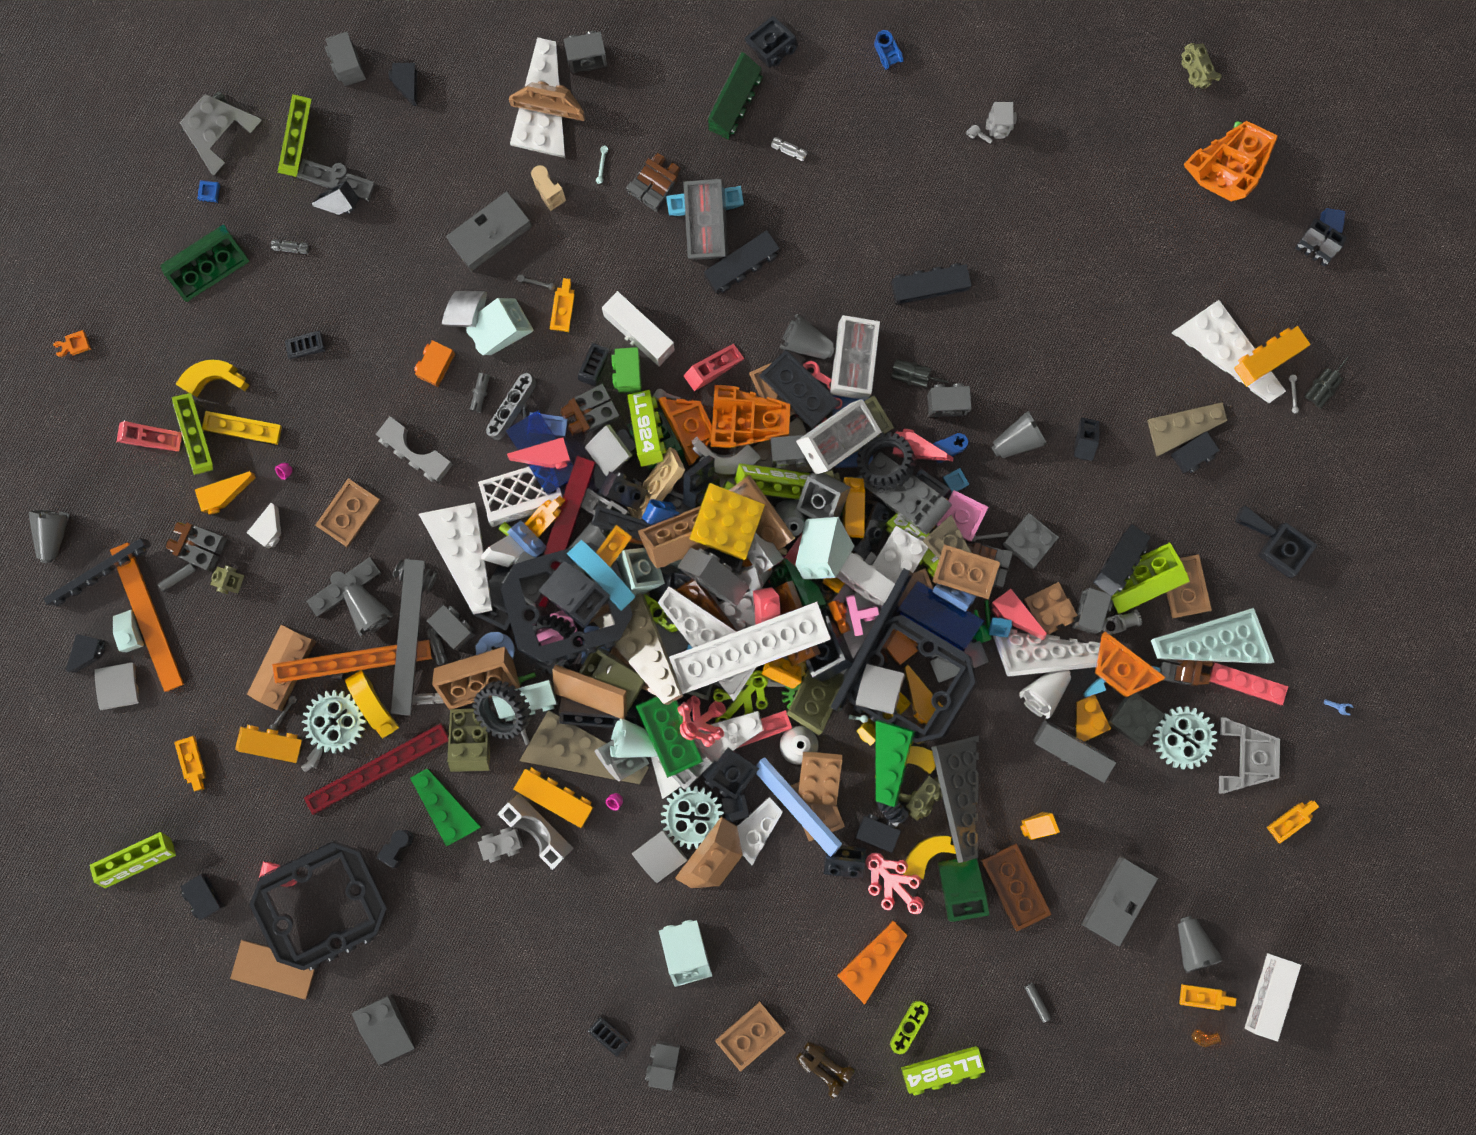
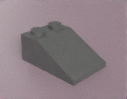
(383, 1029)

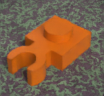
(75, 343)
(838, 611)

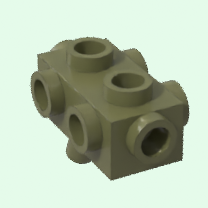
(1199, 66)
(921, 801)

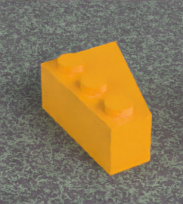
(268, 743)

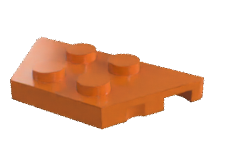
(687, 421)
(1123, 668)

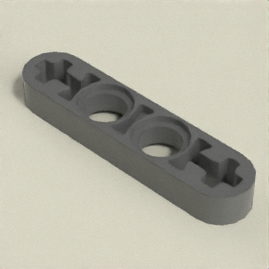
(508, 405)

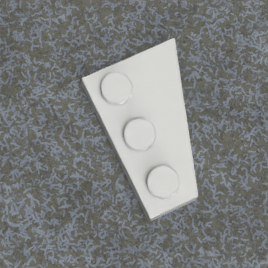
(757, 827)

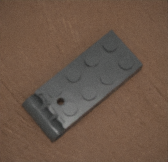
(912, 500)

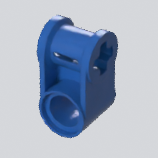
(889, 52)
(947, 445)
(659, 511)

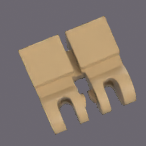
(551, 194)

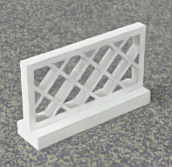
(521, 509)

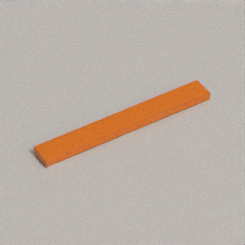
(149, 623)
(343, 662)

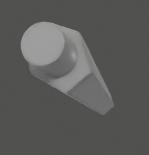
(313, 759)

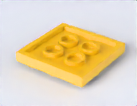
(727, 521)

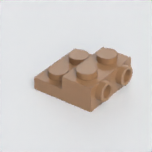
(1051, 608)

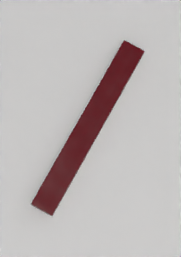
(570, 509)
(376, 769)

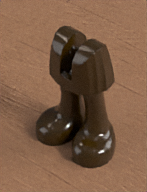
(808, 1065)

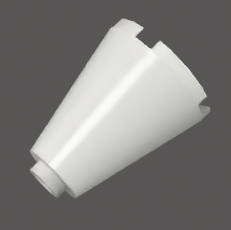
(1045, 692)
(789, 742)

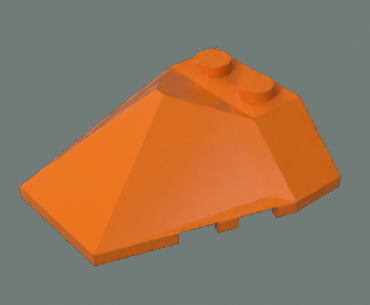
(1234, 162)
(746, 418)

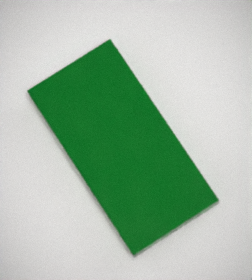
(663, 729)

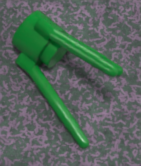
(983, 633)

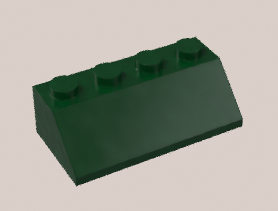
(734, 97)
(204, 263)

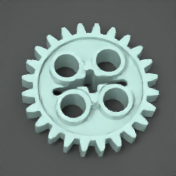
(322, 709)
(1176, 752)
(694, 798)

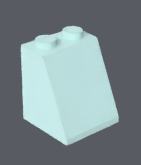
(499, 326)
(823, 548)
(638, 571)
(685, 953)

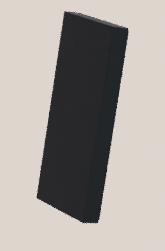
(799, 389)

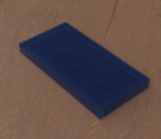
(532, 432)
(940, 616)

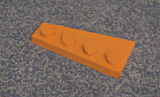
(871, 963)

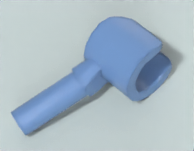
(1341, 707)

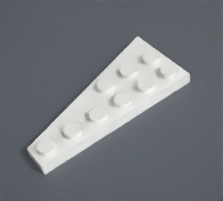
(536, 129)
(1223, 343)
(460, 545)
(700, 628)
(1031, 655)
(736, 732)

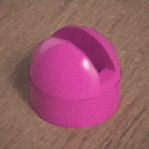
(283, 470)
(614, 801)

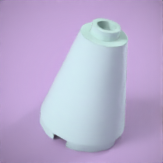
(631, 741)

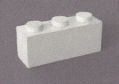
(866, 580)

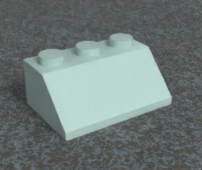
(538, 695)

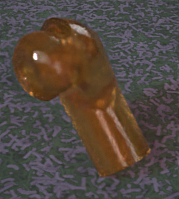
(1205, 1040)

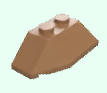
(548, 100)
(713, 857)

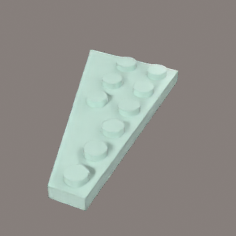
(1224, 640)

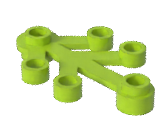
(744, 696)

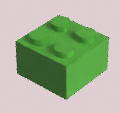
(627, 367)

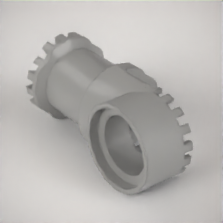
(1124, 621)

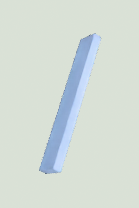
(798, 807)

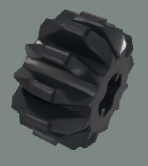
(894, 814)

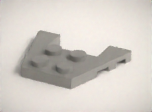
(208, 122)
(743, 614)
(1257, 756)

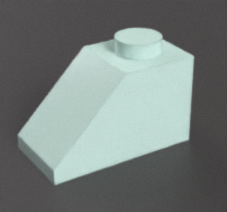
(126, 632)

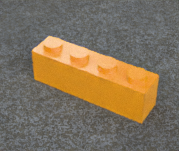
(1272, 355)
(553, 797)

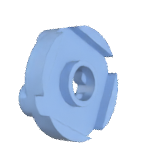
(495, 639)

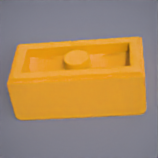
(783, 672)

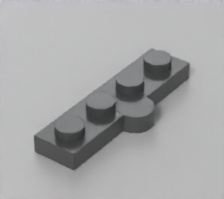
(334, 176)
(333, 593)

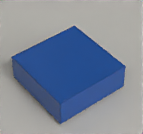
(208, 191)

